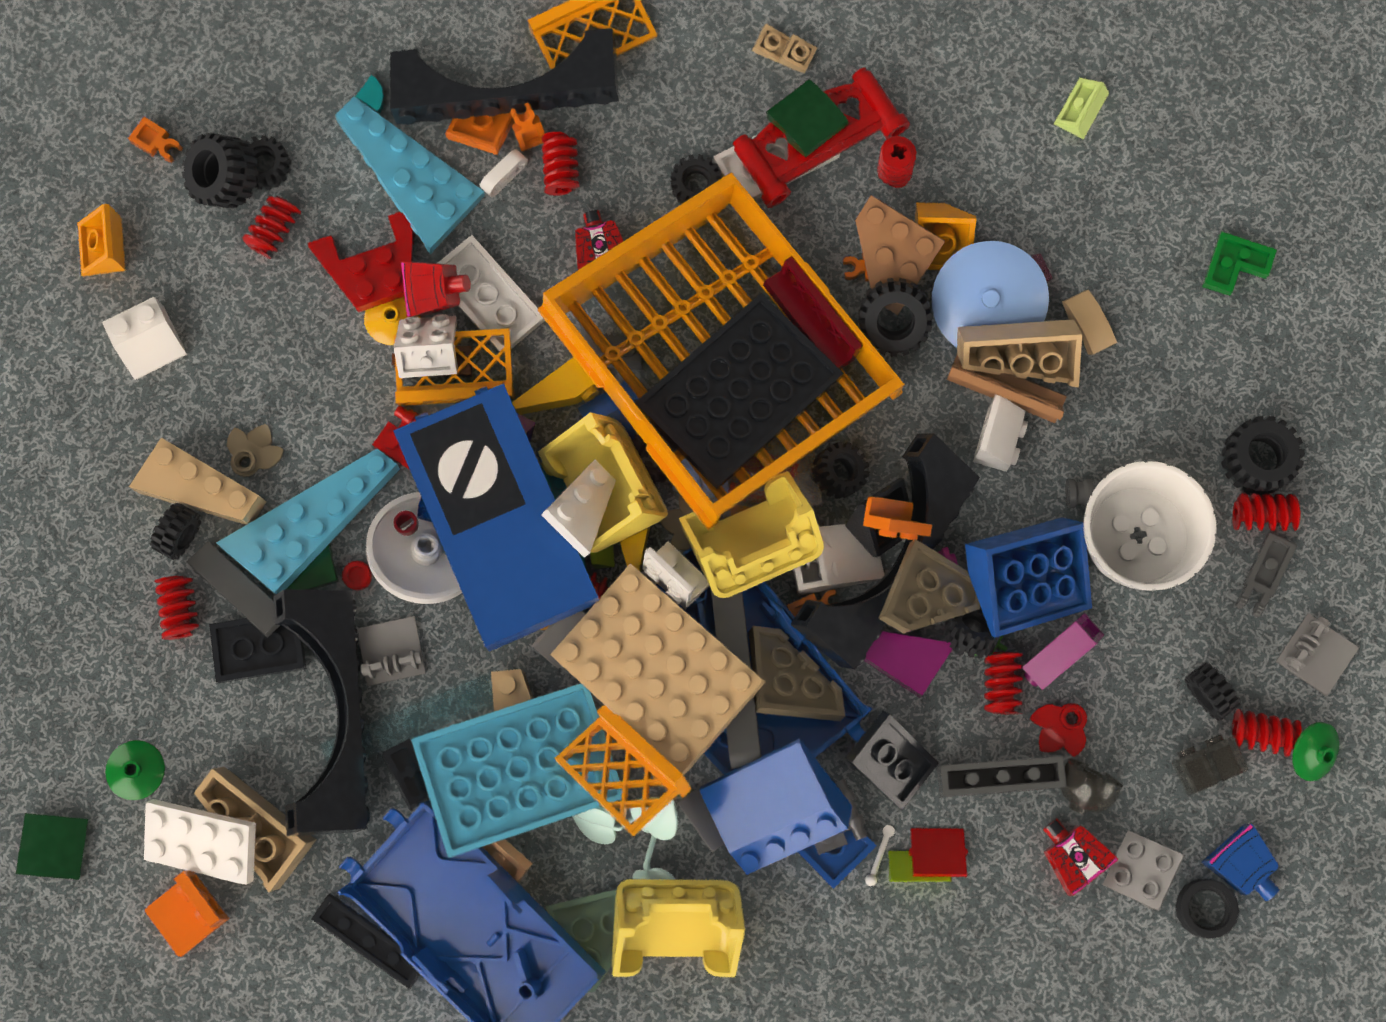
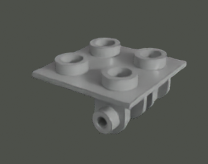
(391, 651)
(1317, 654)
(1143, 870)

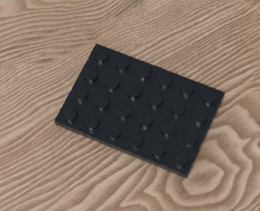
(738, 390)

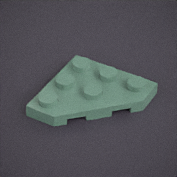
(590, 924)

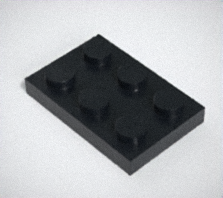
(246, 653)
(892, 760)

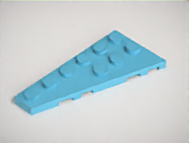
(415, 179)
(296, 532)

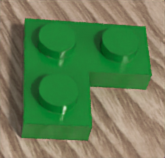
(1236, 255)

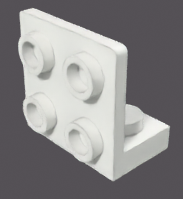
(426, 346)
(674, 574)

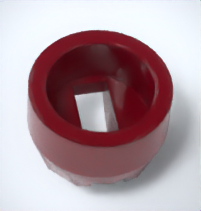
(402, 520)

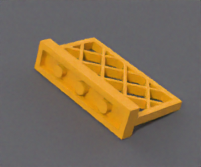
(574, 11)
(461, 391)
(645, 757)

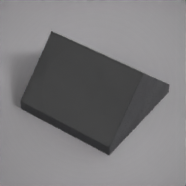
(868, 536)

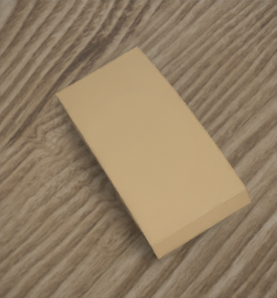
(783, 49)
(1091, 321)

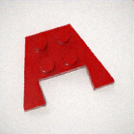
(373, 275)

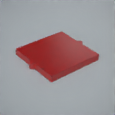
(938, 852)

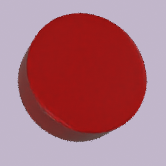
(357, 575)

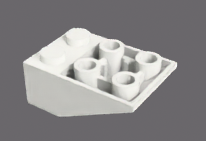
(840, 564)

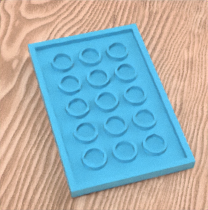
(501, 773)

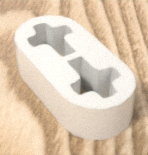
(503, 172)

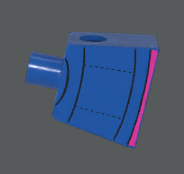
(1245, 863)

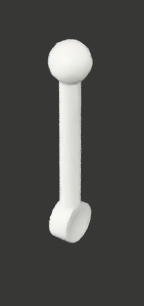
(888, 832)

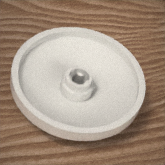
(413, 564)

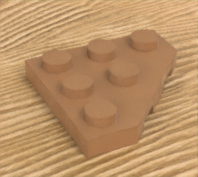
(894, 245)

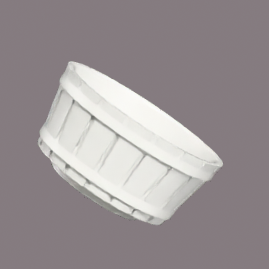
(1164, 506)

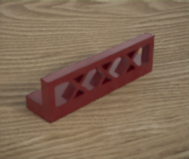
(812, 313)

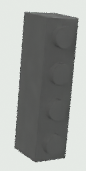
(1001, 776)

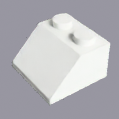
(144, 337)
(1000, 434)

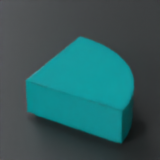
(372, 94)

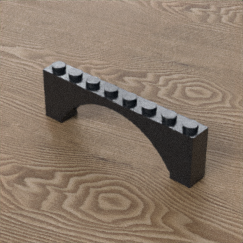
(581, 79)
(938, 491)
(327, 627)

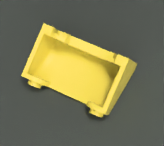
(634, 498)
(757, 540)
(677, 921)

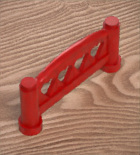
(774, 173)

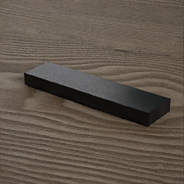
(365, 939)

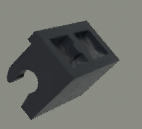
(406, 773)

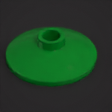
(1315, 751)
(148, 774)

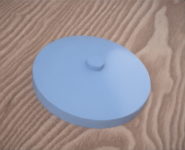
(988, 287)

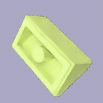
(1082, 107)

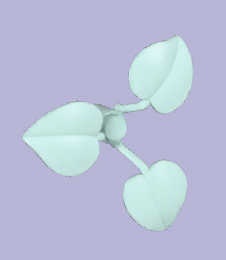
(601, 828)

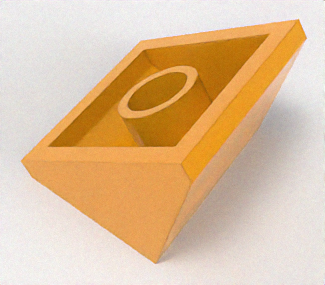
(101, 242)

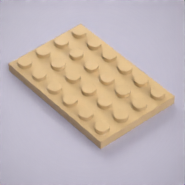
(657, 669)

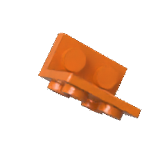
(186, 913)

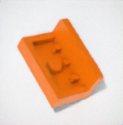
(893, 517)

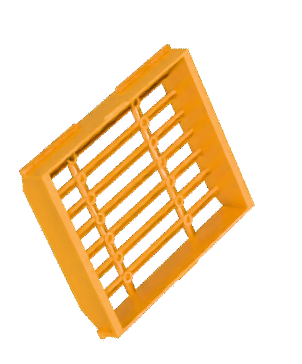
(638, 252)

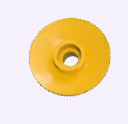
(379, 326)

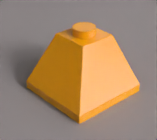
(949, 224)

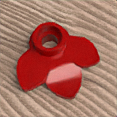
(1057, 731)

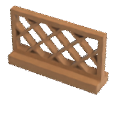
(1022, 392)

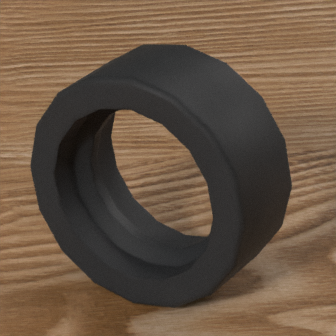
(1226, 894)

